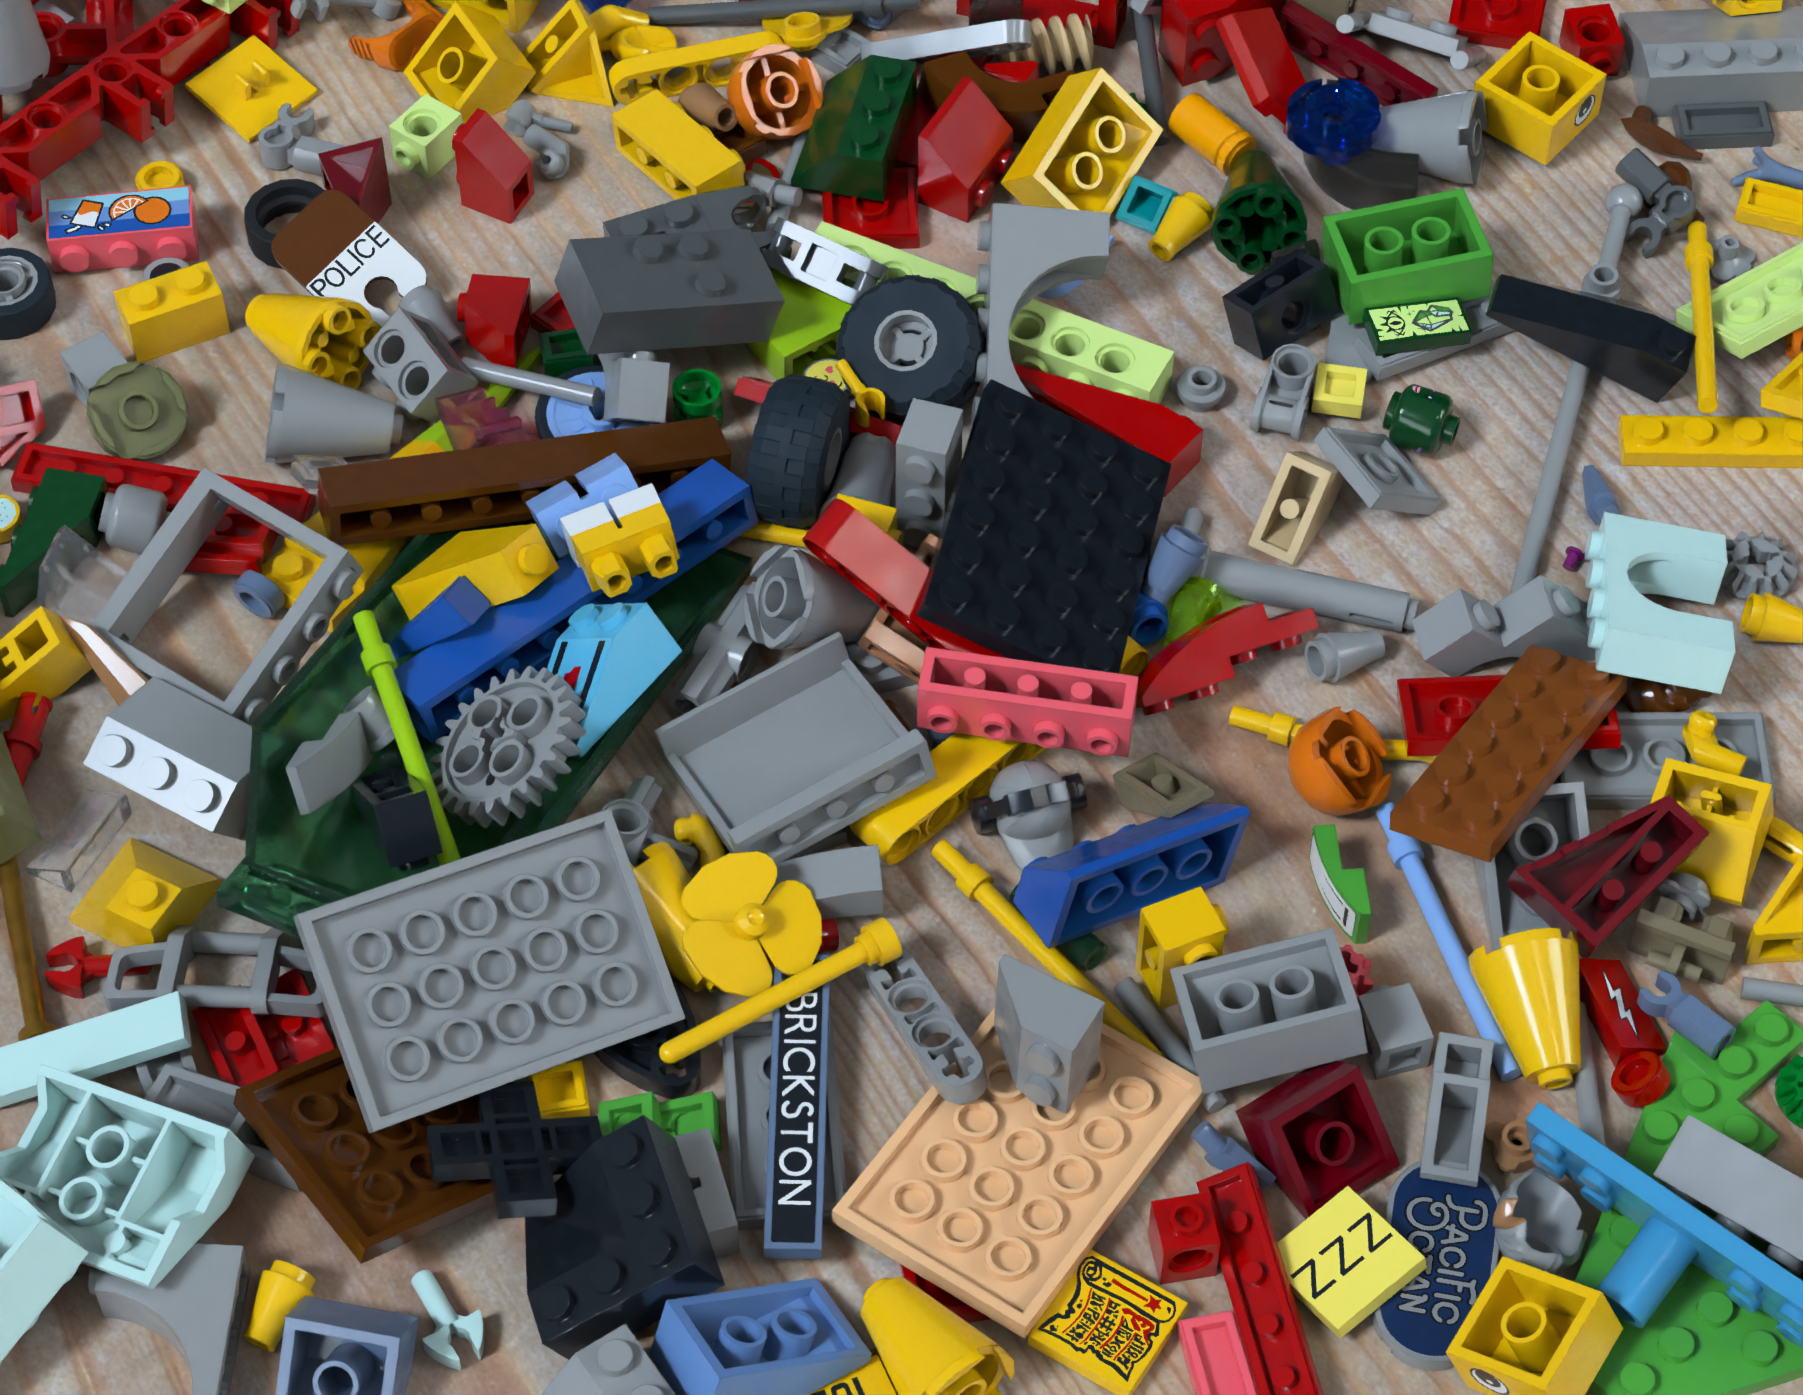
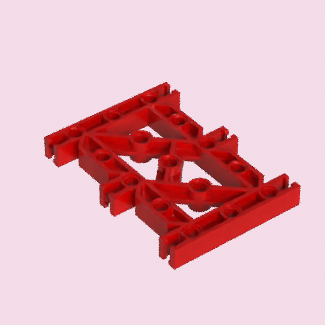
(122, 82)

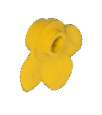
(806, 29)

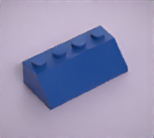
(1129, 870)

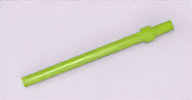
(380, 665)

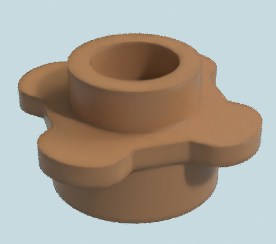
(1505, 1154)

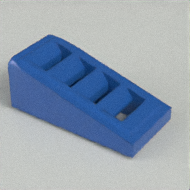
(446, 615)

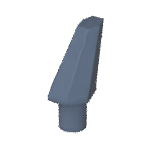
(1597, 495)
(1227, 1153)

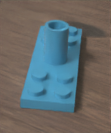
(1669, 1234)

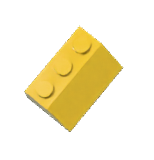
(1083, 147)

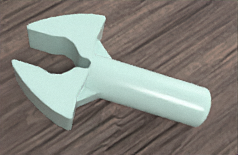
(447, 1322)

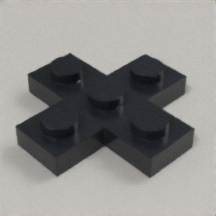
(511, 1149)

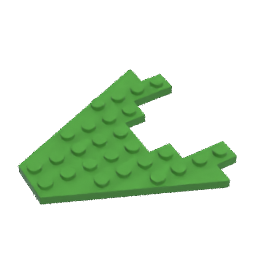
(1697, 1334)

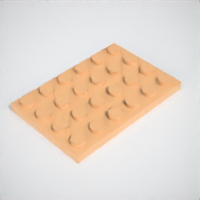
(1013, 1193)

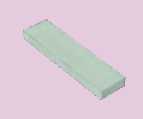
(97, 1045)

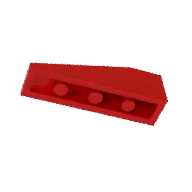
(1125, 417)

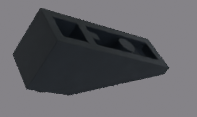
(397, 817)

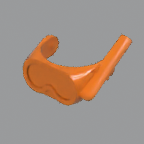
(400, 47)

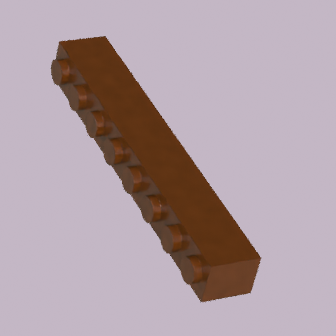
(495, 481)

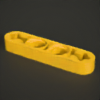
(695, 58)

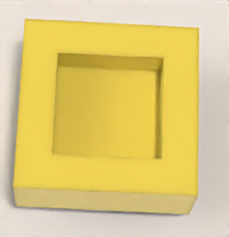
(1339, 390)

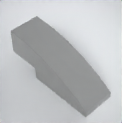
(840, 880)
(213, 1102)
(1456, 1109)

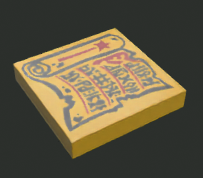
(1108, 1324)

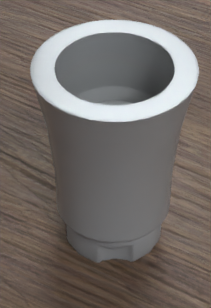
(866, 470)

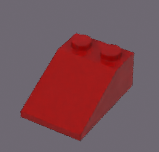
(1191, 39)

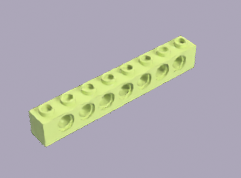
(1040, 333)

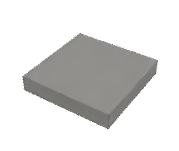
(1377, 471)

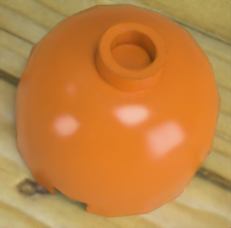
(775, 92)
(1338, 763)

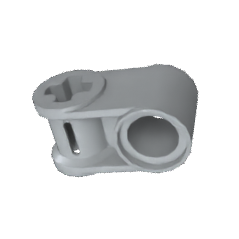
(1286, 391)

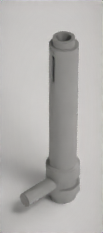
(1300, 588)

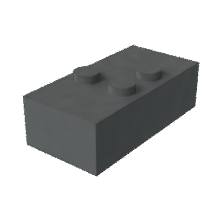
(668, 291)

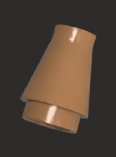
(708, 107)

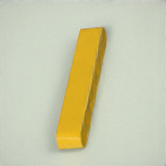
(964, 772)

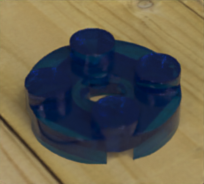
(1327, 139)

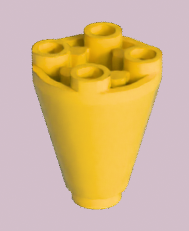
(315, 333)

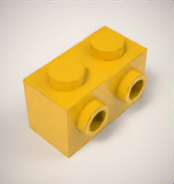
(172, 311)
(1175, 935)

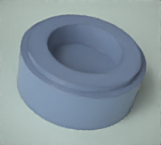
(258, 594)

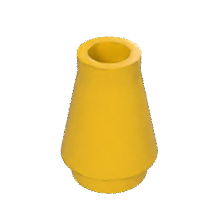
(1182, 224)
(1771, 619)
(276, 1296)

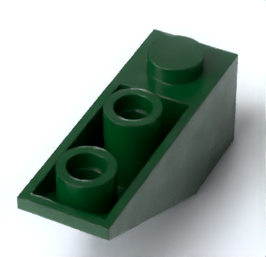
(59, 500)

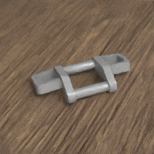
(181, 948)

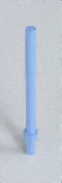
(1408, 856)

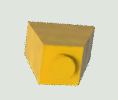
(497, 561)

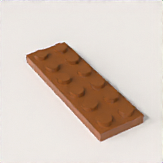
(1508, 753)

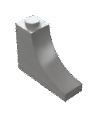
(192, 1308)

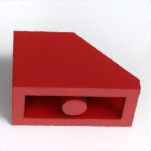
(496, 316)

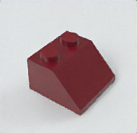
(1319, 1135)

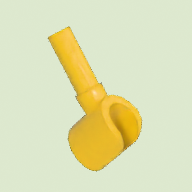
(865, 398)

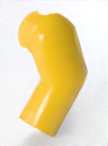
(613, 19)
(1705, 747)
(700, 831)

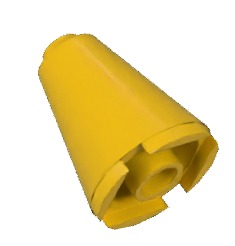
(661, 886)
(1535, 1001)
(929, 1345)

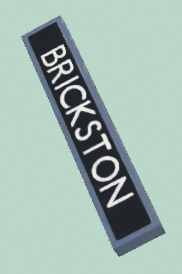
(797, 1125)

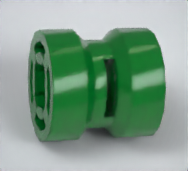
(697, 396)

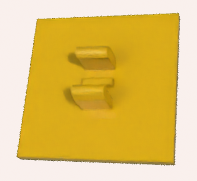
(250, 87)

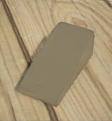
(1159, 787)

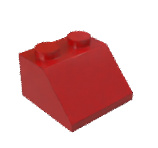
(963, 153)

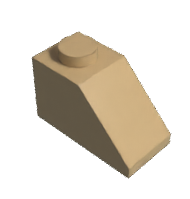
(1296, 506)

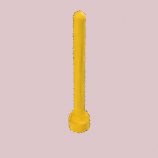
(874, 945)

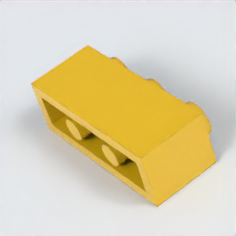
(674, 148)

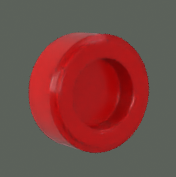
(1640, 1079)

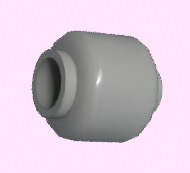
(132, 517)

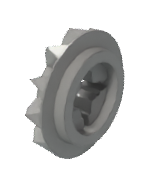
(1747, 579)

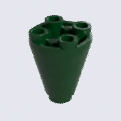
(1257, 213)

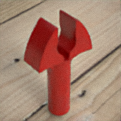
(85, 967)

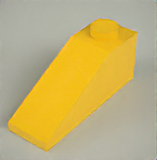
(38, 659)

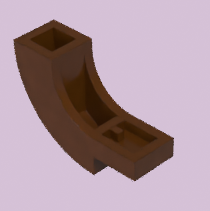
(1018, 102)

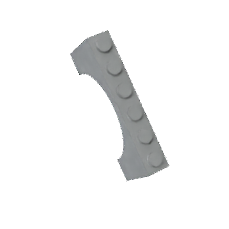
(1026, 255)

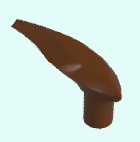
(1656, 138)

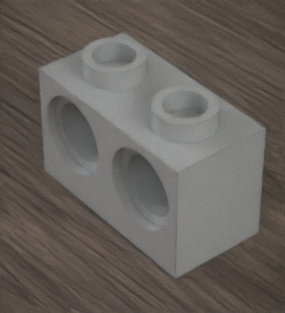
(417, 364)

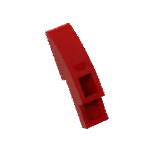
(1209, 650)

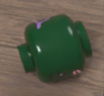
(1421, 420)

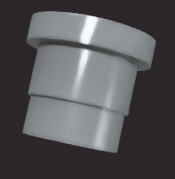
(373, 717)

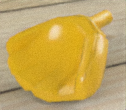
(639, 41)

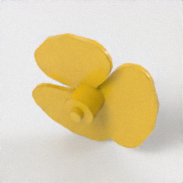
(731, 919)

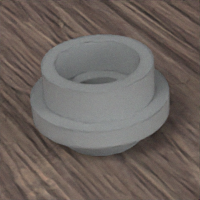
(1200, 388)

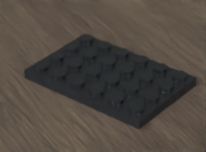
(1044, 536)

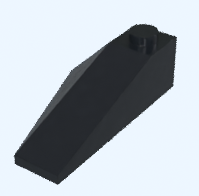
(1598, 332)

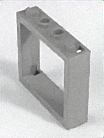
(171, 553)

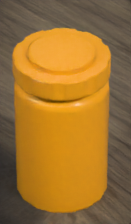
(1210, 132)

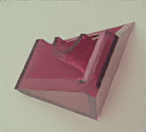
(478, 422)

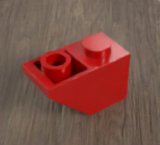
(491, 168)

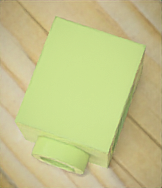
(424, 136)

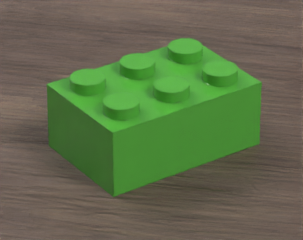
(1407, 253)

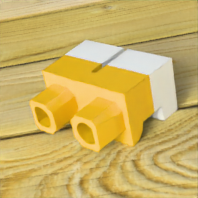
(624, 547)

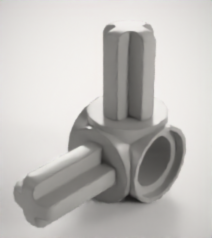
(637, 825)

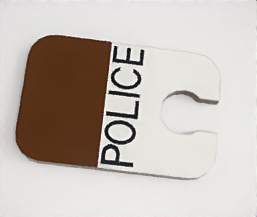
(342, 250)

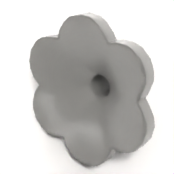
(1730, 259)

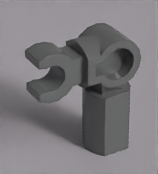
(1674, 204)

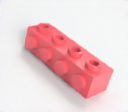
(1026, 702)

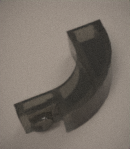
(1367, 178)

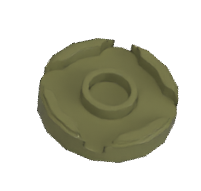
(136, 411)

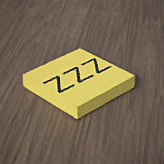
(1347, 1261)

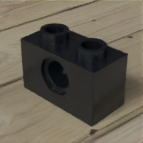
(1280, 304)

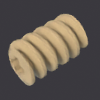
(1057, 44)

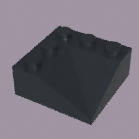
(618, 1242)

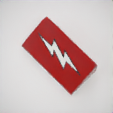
(1615, 1011)

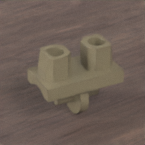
(1680, 947)

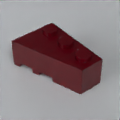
(1608, 874)

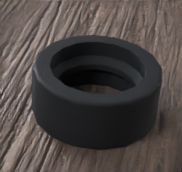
(271, 202)

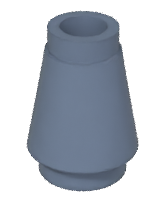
(1173, 562)

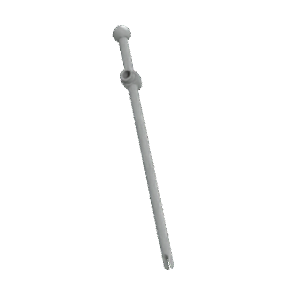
(1603, 279)

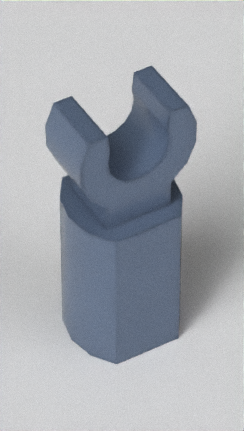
(1687, 1015)

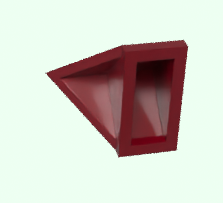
(360, 174)

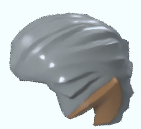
(1539, 1223)

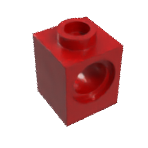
(1593, 37)
(1184, 1238)

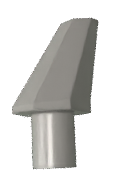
(774, 189)

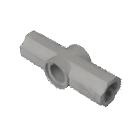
(720, 658)

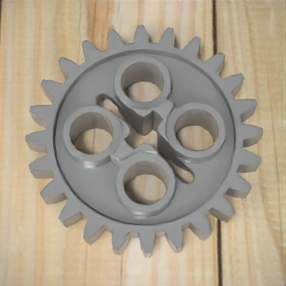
(508, 746)

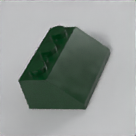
(859, 129)

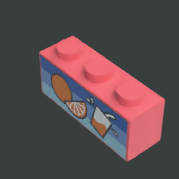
(121, 229)

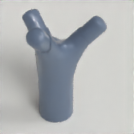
(1771, 171)

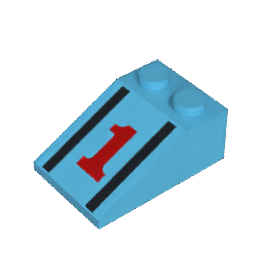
(610, 660)

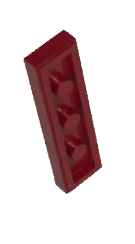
(1350, 58)

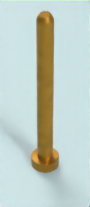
(23, 952)

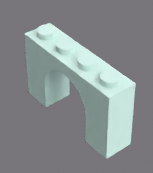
(1643, 637)

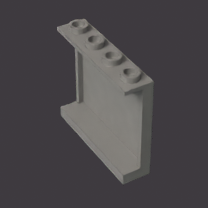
(794, 753)

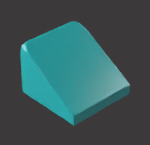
(1145, 204)

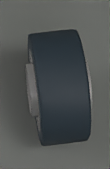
(25, 293)

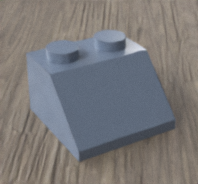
(345, 1350)

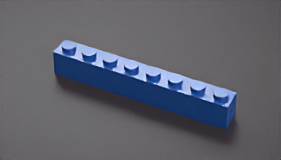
(705, 515)

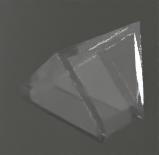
(76, 578)

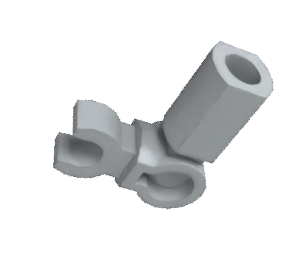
(288, 145)

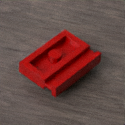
(234, 546)

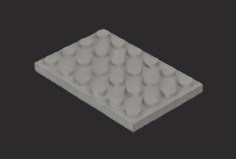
(488, 969)

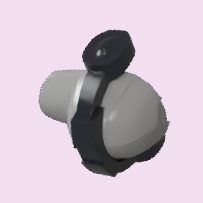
(1030, 810)

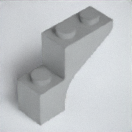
(635, 387)
(1470, 631)

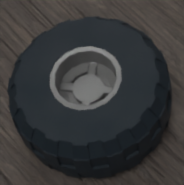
(912, 342)
(797, 449)

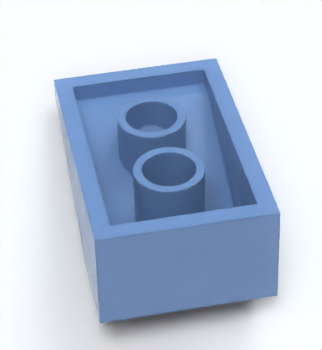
(756, 1341)

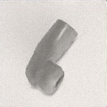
(553, 150)

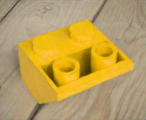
(1734, 814)

